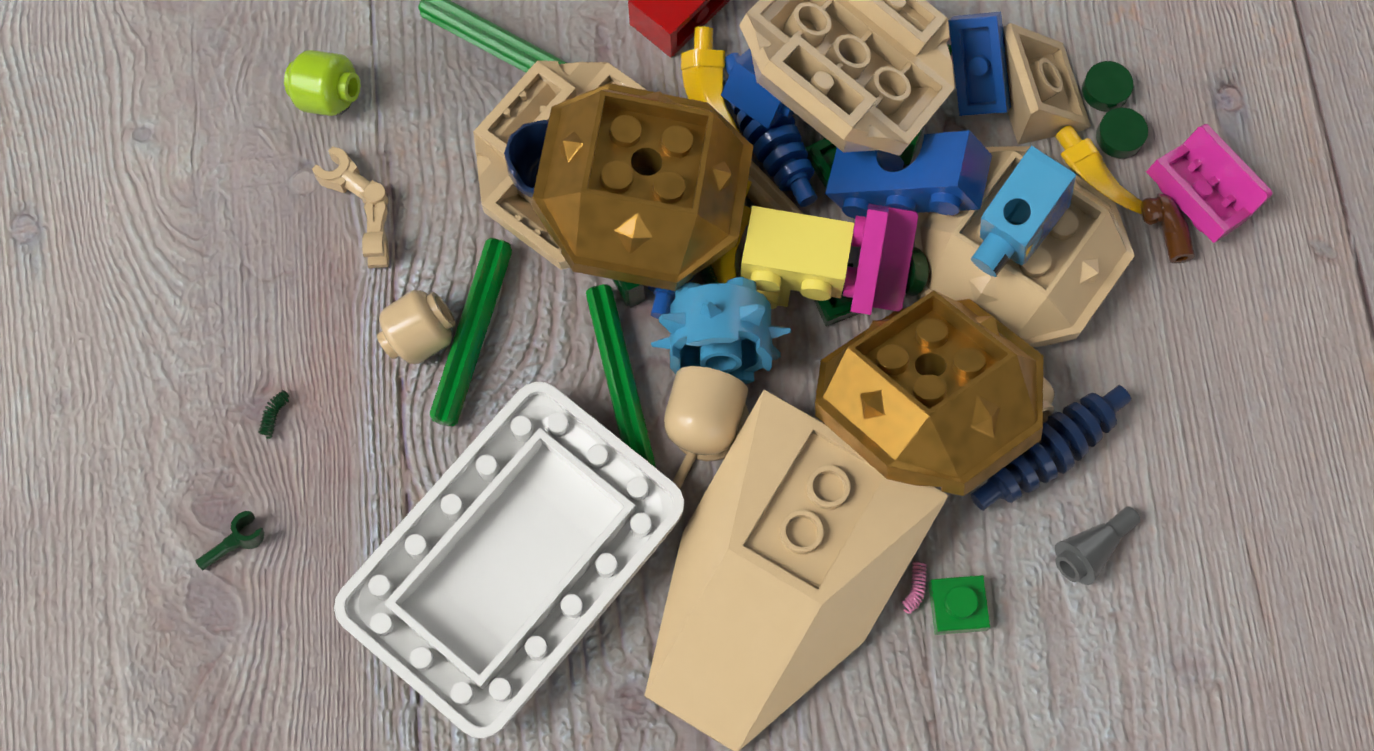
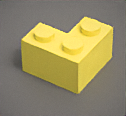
(796, 254)

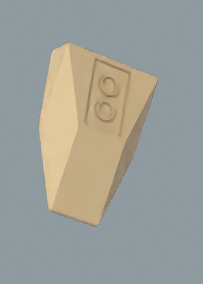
(780, 573)

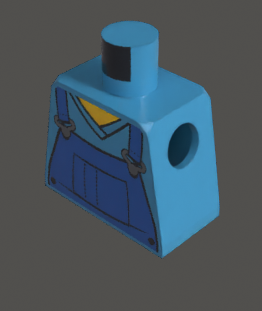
(1034, 200)

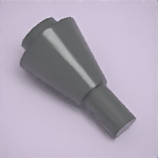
(1086, 553)

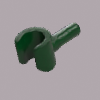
(233, 540)

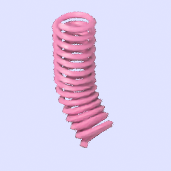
(911, 598)

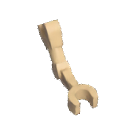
(373, 196)

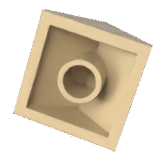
(1040, 86)

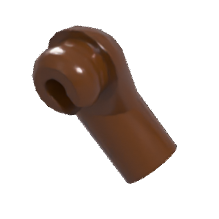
(1173, 224)

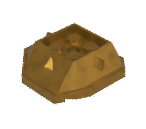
(634, 224)
(934, 394)

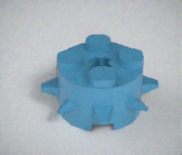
(721, 328)

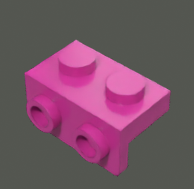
(1210, 183)
(884, 260)

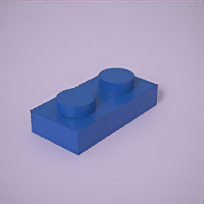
(980, 63)

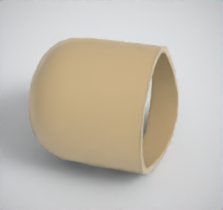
(704, 410)

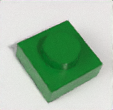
(959, 605)

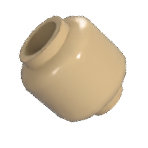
(415, 326)

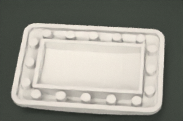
(509, 559)

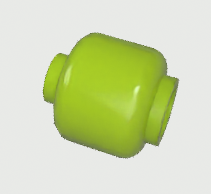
(322, 82)

